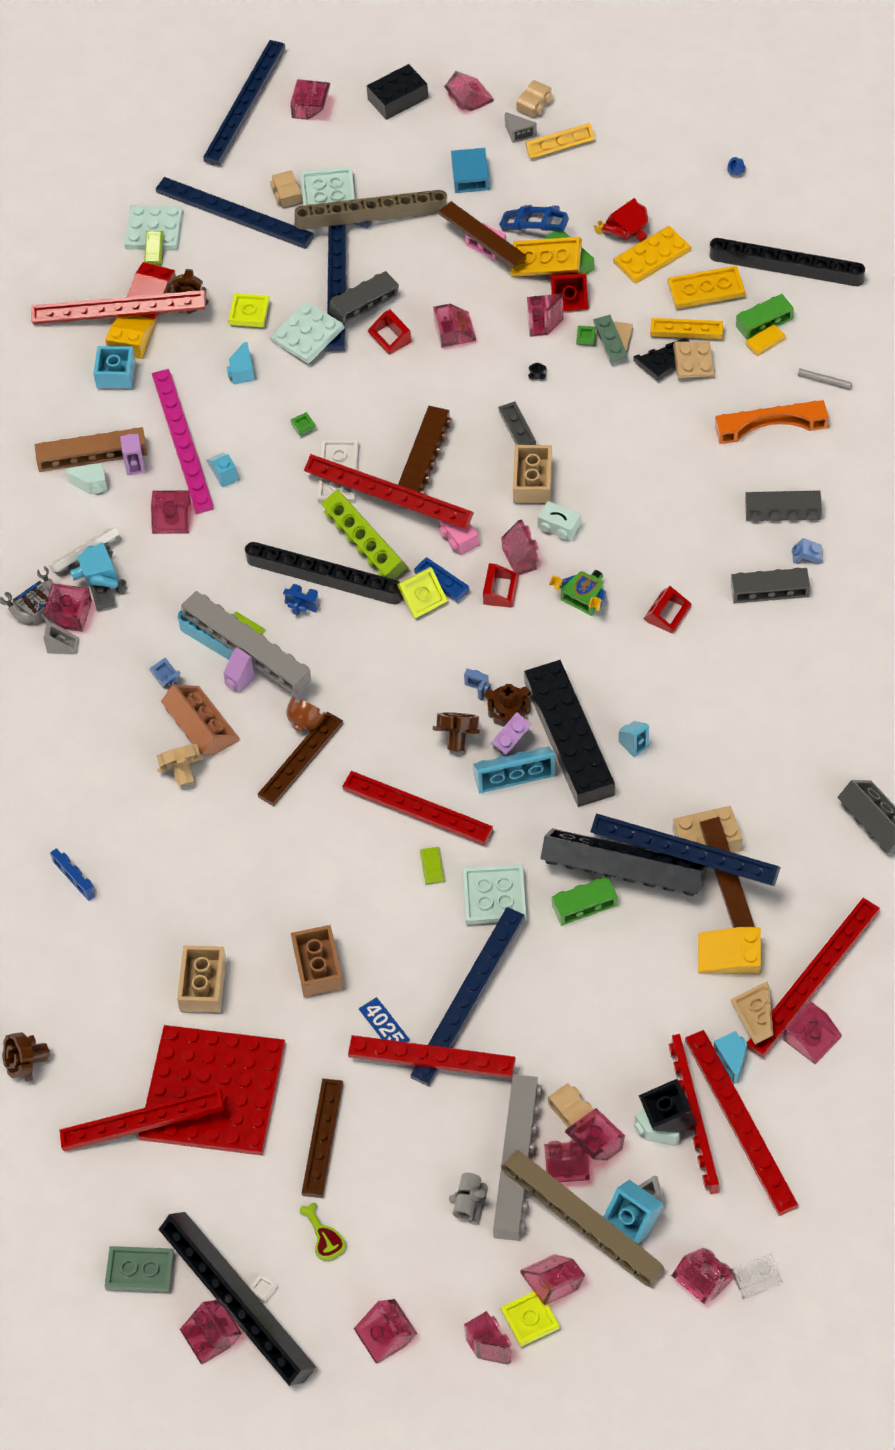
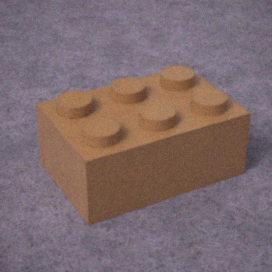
(317, 960)

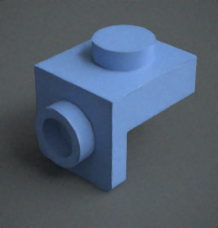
(807, 550)
(165, 673)
(477, 680)

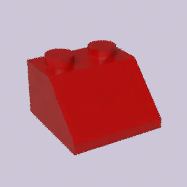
(573, 288)

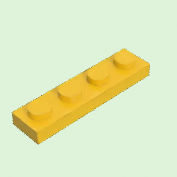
(559, 140)
(686, 328)

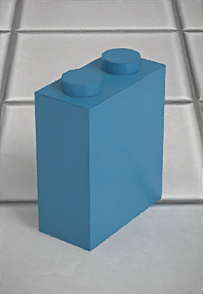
(470, 170)

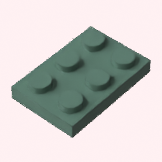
(139, 1269)

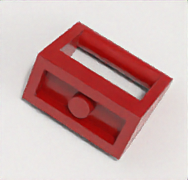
(402, 332)
(496, 571)
(653, 615)

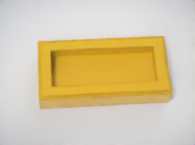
(765, 339)

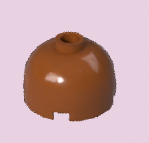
(304, 715)

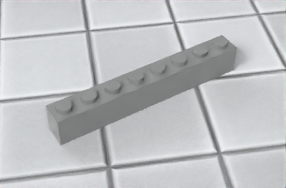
(233, 633)
(518, 1136)

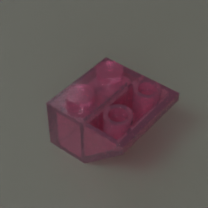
(308, 98)
(544, 313)
(453, 325)
(520, 548)
(566, 1161)
(703, 1274)
(210, 1331)
(487, 1340)

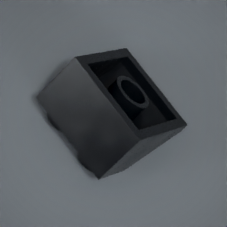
(668, 1108)

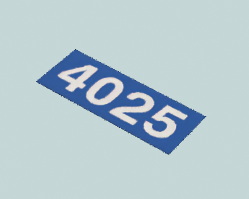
(382, 1021)

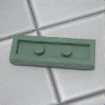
(610, 338)

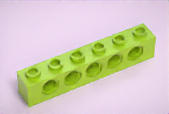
(334, 505)

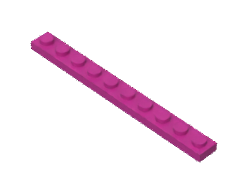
(182, 441)

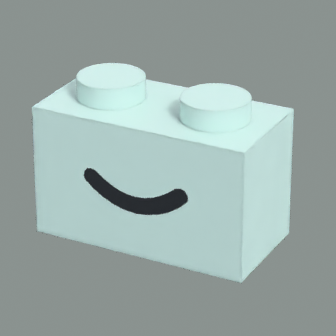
(559, 521)

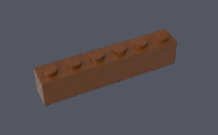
(426, 449)

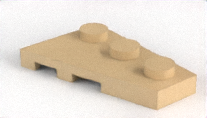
(755, 1012)

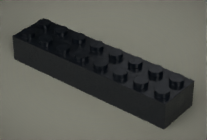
(569, 733)
(622, 861)

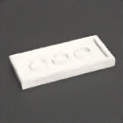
(341, 452)

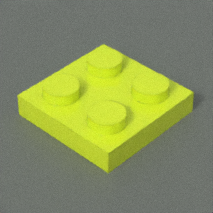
(249, 310)
(422, 592)
(529, 1318)

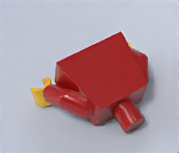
(626, 222)

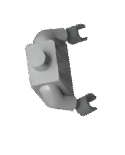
(31, 603)

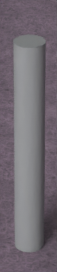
(823, 378)

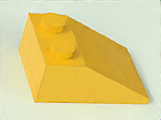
(131, 332)
(730, 951)

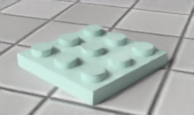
(327, 185)
(153, 219)
(307, 332)
(491, 891)

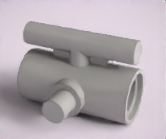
(469, 1198)

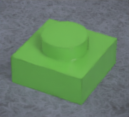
(586, 335)
(303, 423)

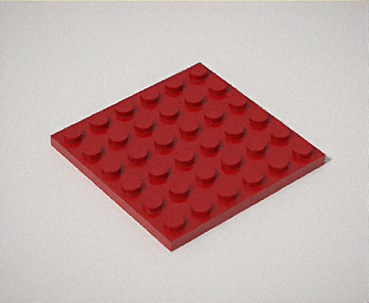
(206, 1060)

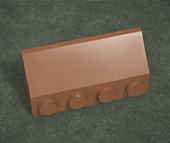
(199, 718)

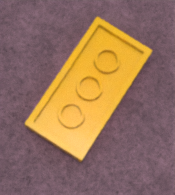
(652, 254)
(549, 256)
(706, 287)

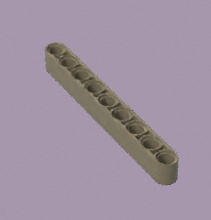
(369, 209)
(582, 1218)

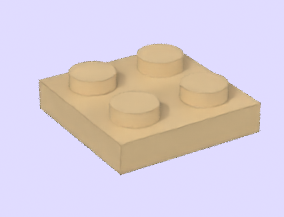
(693, 359)

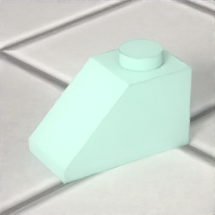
(88, 478)
(643, 1127)

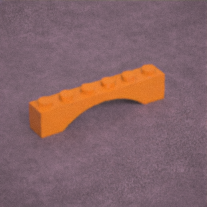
(806, 415)

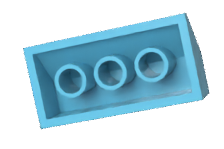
(514, 769)

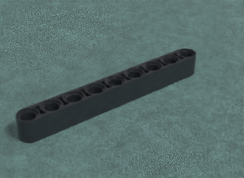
(787, 262)
(323, 572)

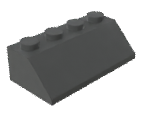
(872, 811)

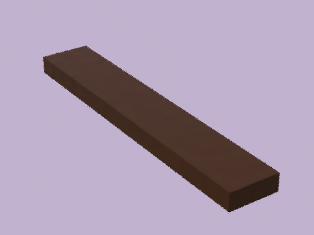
(482, 235)
(300, 759)
(728, 883)
(322, 1138)

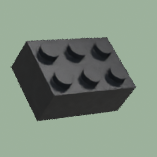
(397, 91)

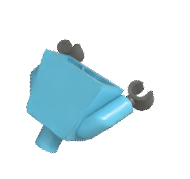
(98, 568)

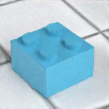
(114, 367)
(633, 1211)

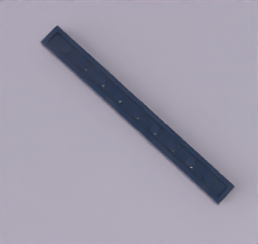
(244, 102)
(235, 212)
(336, 275)
(685, 849)
(472, 988)

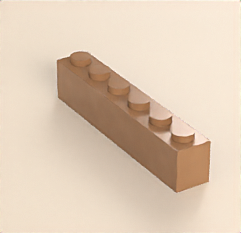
(84, 450)

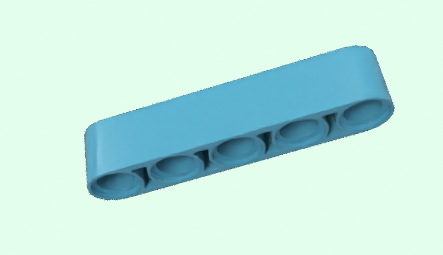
(201, 636)

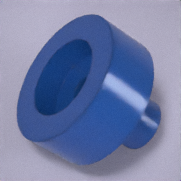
(736, 166)

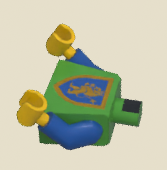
(582, 591)

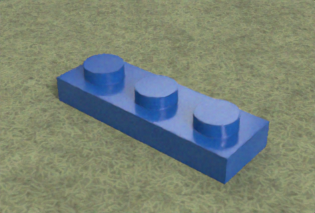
(449, 583)
(73, 873)

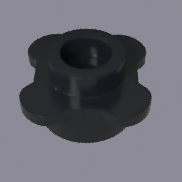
(537, 371)

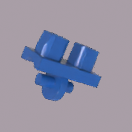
(300, 601)

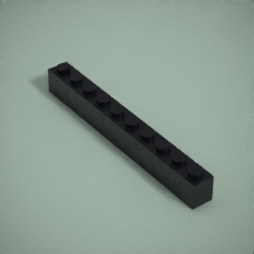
(237, 1298)

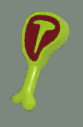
(329, 1241)

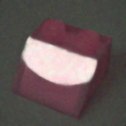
(467, 91)
(171, 512)
(68, 606)
(811, 1033)
(597, 1136)
(553, 1277)
(385, 1330)

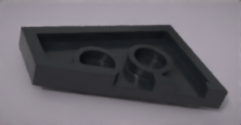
(658, 362)

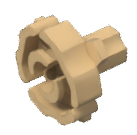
(180, 760)

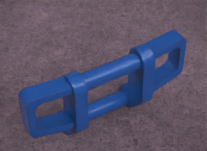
(527, 210)

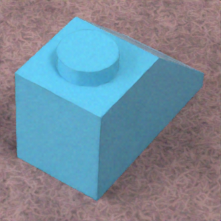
(240, 365)
(223, 469)
(634, 737)
(732, 1053)

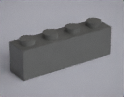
(363, 297)
(783, 505)
(770, 585)

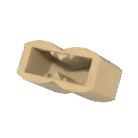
(534, 99)
(286, 188)
(569, 1105)

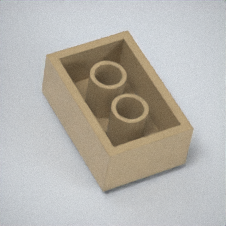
(532, 474)
(689, 828)
(202, 979)

